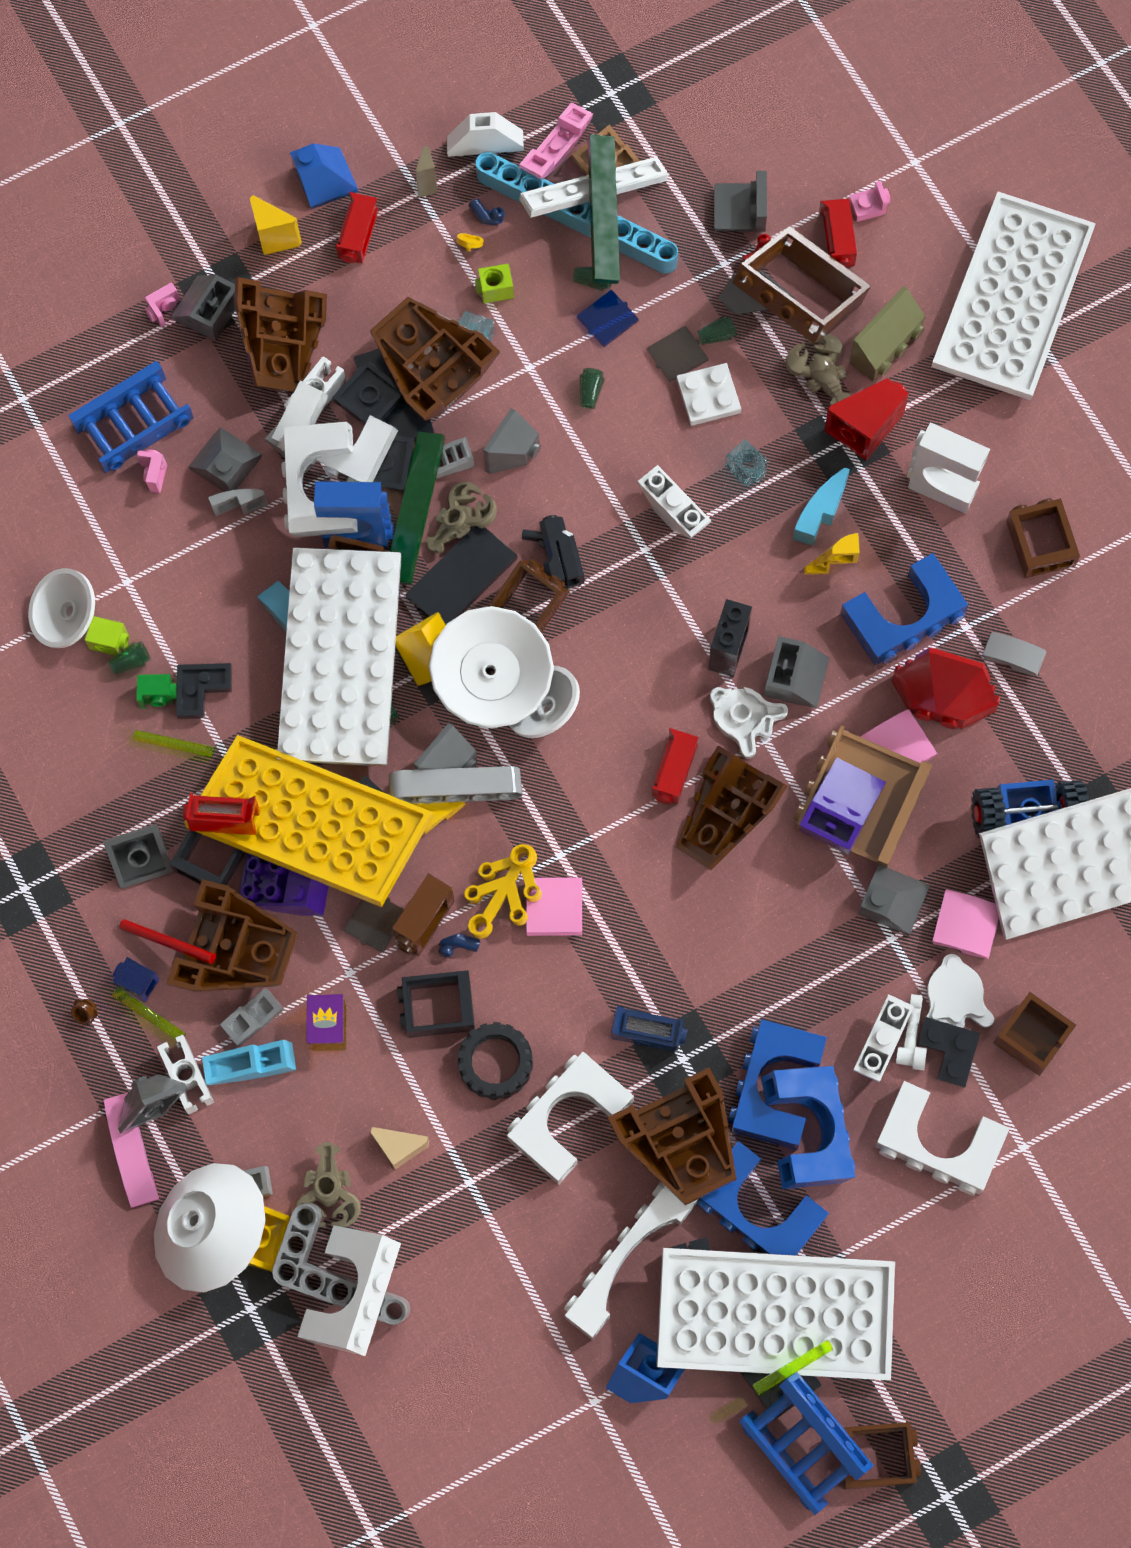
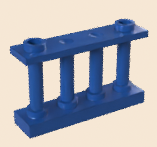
(129, 392)
(832, 1435)

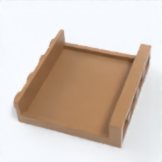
(896, 801)

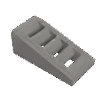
(458, 464)

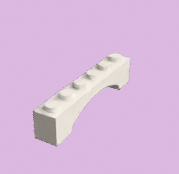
(589, 1310)

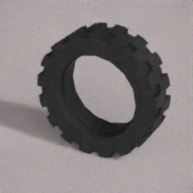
(482, 1034)

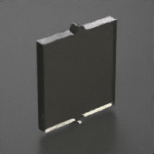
(677, 353)
(374, 923)

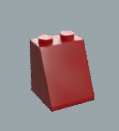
(867, 416)

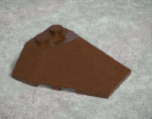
(278, 332)
(431, 356)
(727, 807)
(247, 942)
(682, 1138)

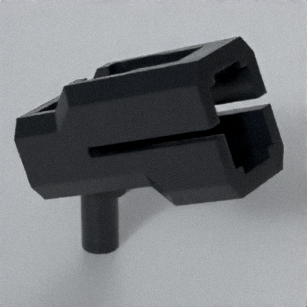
(556, 538)

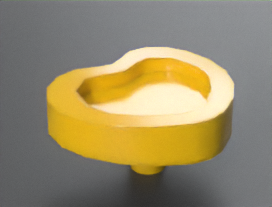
(469, 241)

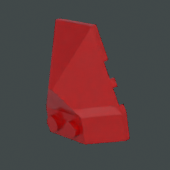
(946, 688)

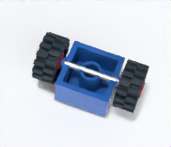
(1022, 801)

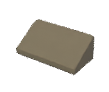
(426, 174)

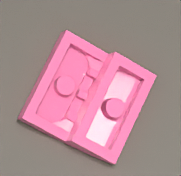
(903, 736)
(558, 909)
(966, 924)

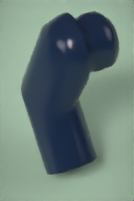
(484, 216)
(456, 941)

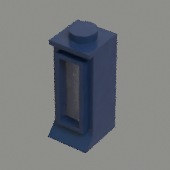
(648, 1029)

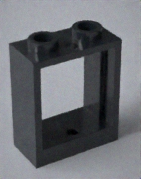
(729, 638)
(195, 873)
(410, 983)

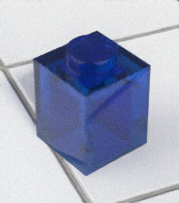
(135, 979)

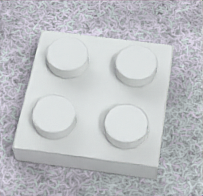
(708, 394)

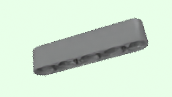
(456, 784)

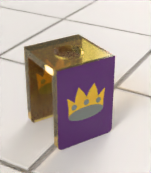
(326, 1022)

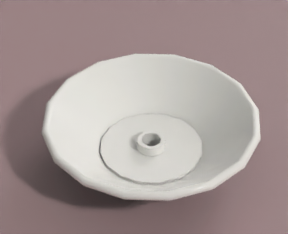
(498, 641)
(226, 1232)

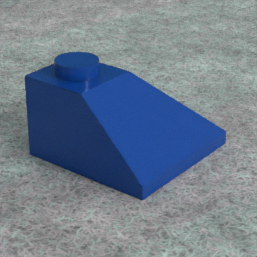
(322, 173)
(637, 1376)

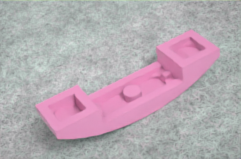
(558, 143)
(130, 1157)

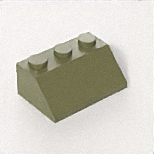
(887, 335)

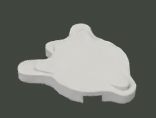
(744, 715)
(957, 994)

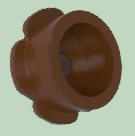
(84, 1011)

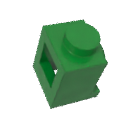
(155, 690)

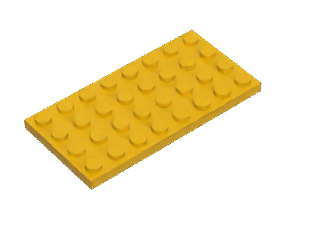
(318, 821)

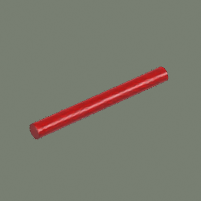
(167, 941)

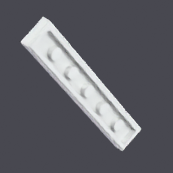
(577, 190)

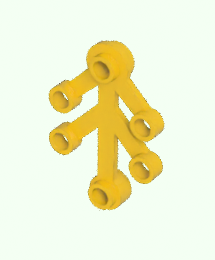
(504, 888)

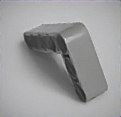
(329, 1279)

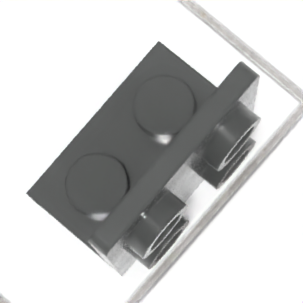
(741, 205)

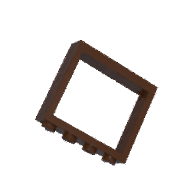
(815, 263)

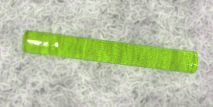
(173, 743)
(147, 1013)
(792, 1367)

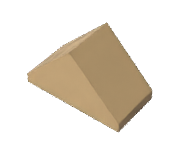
(399, 1146)

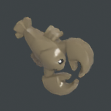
(821, 367)
(458, 518)
(329, 1189)

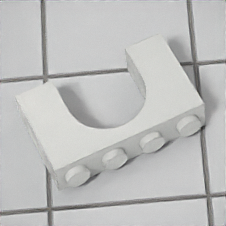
(301, 448)
(368, 450)
(946, 467)
(581, 1079)
(901, 1140)
(353, 1326)

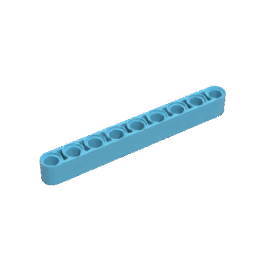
(628, 244)

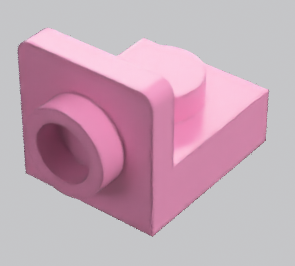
(870, 202)
(160, 301)
(154, 470)

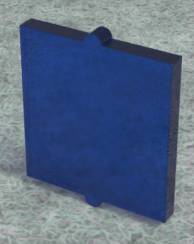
(607, 318)

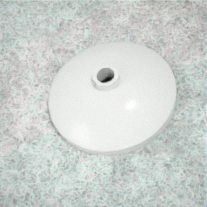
(61, 608)
(554, 709)

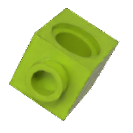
(499, 274)
(107, 636)

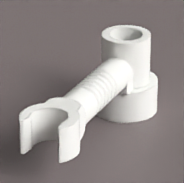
(910, 1054)

